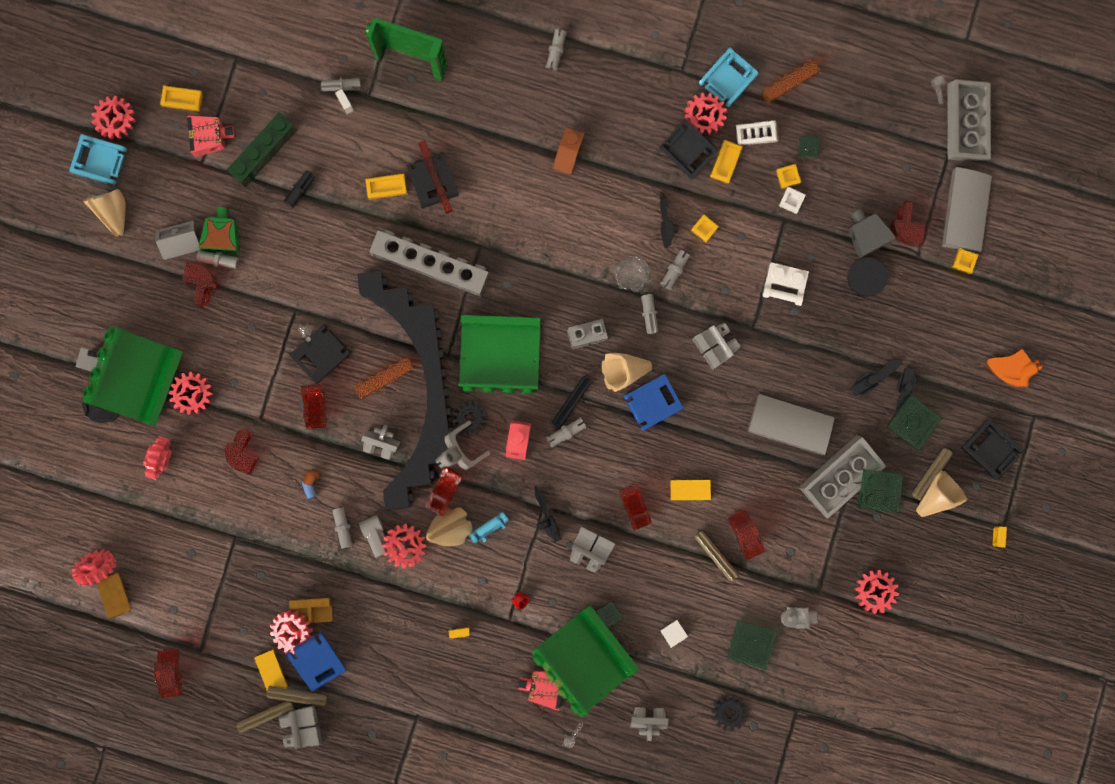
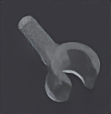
(936, 83)
(305, 332)
(570, 741)

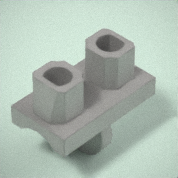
(382, 439)
(798, 617)
(658, 721)

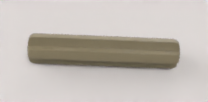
(937, 465)
(716, 556)
(296, 696)
(265, 716)

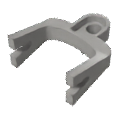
(454, 454)

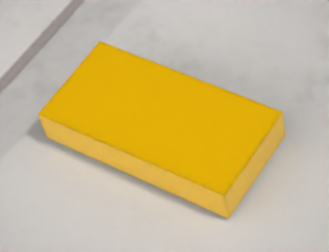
(181, 98)
(726, 161)
(386, 186)
(690, 490)
(271, 670)

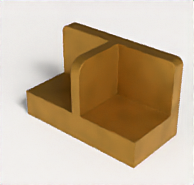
(114, 596)
(314, 610)

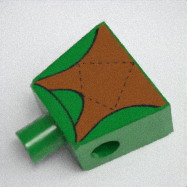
(220, 233)

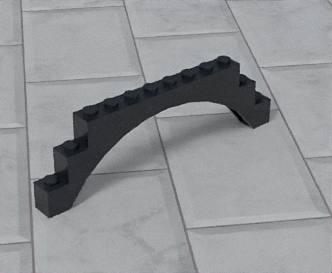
(421, 327)

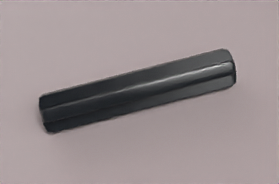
(571, 402)

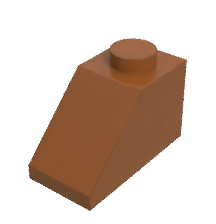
(568, 151)

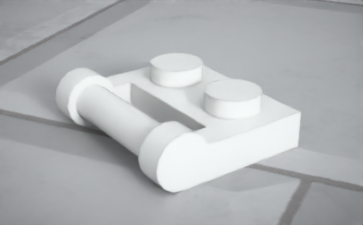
(788, 278)

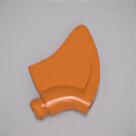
(1014, 369)

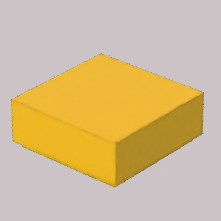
(788, 176)
(704, 228)
(965, 260)
(999, 536)
(459, 632)

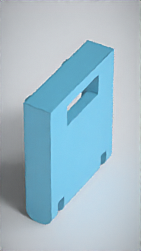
(725, 80)
(102, 160)
(489, 527)

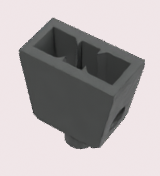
(869, 233)

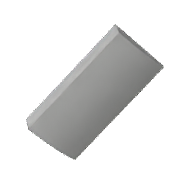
(969, 121)
(966, 209)
(791, 424)
(841, 476)

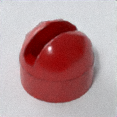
(520, 600)

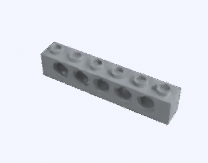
(384, 239)

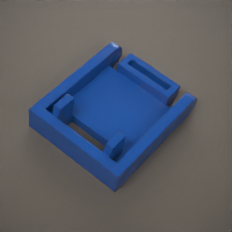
(650, 403)
(315, 658)

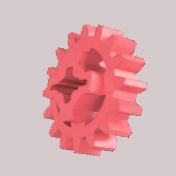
(701, 107)
(107, 111)
(187, 385)
(157, 457)
(412, 543)
(93, 567)
(878, 600)
(290, 631)

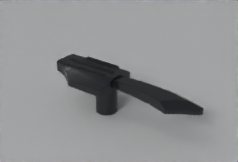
(667, 226)
(869, 381)
(906, 385)
(548, 523)

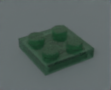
(914, 422)
(880, 491)
(751, 645)

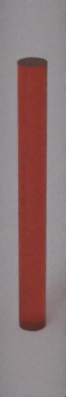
(435, 177)

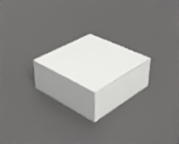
(344, 101)
(792, 200)
(673, 633)

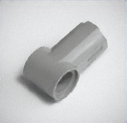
(373, 532)

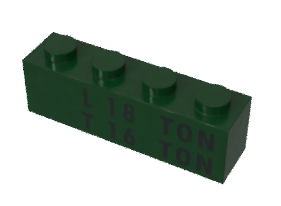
(262, 149)

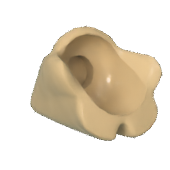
(109, 209)
(623, 370)
(941, 495)
(450, 528)

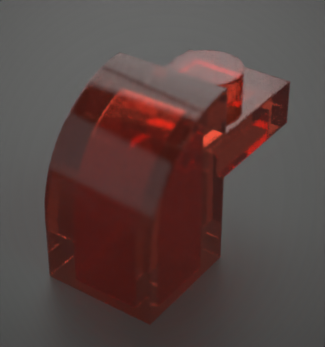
(905, 231)
(202, 278)
(314, 406)
(237, 456)
(444, 491)
(635, 507)
(746, 535)
(167, 673)

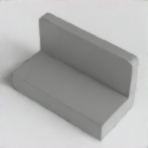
(177, 240)

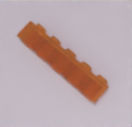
(790, 81)
(383, 378)

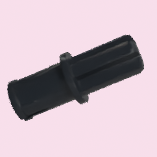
(299, 189)

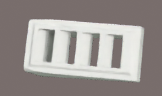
(757, 140)

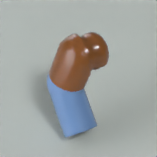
(308, 481)

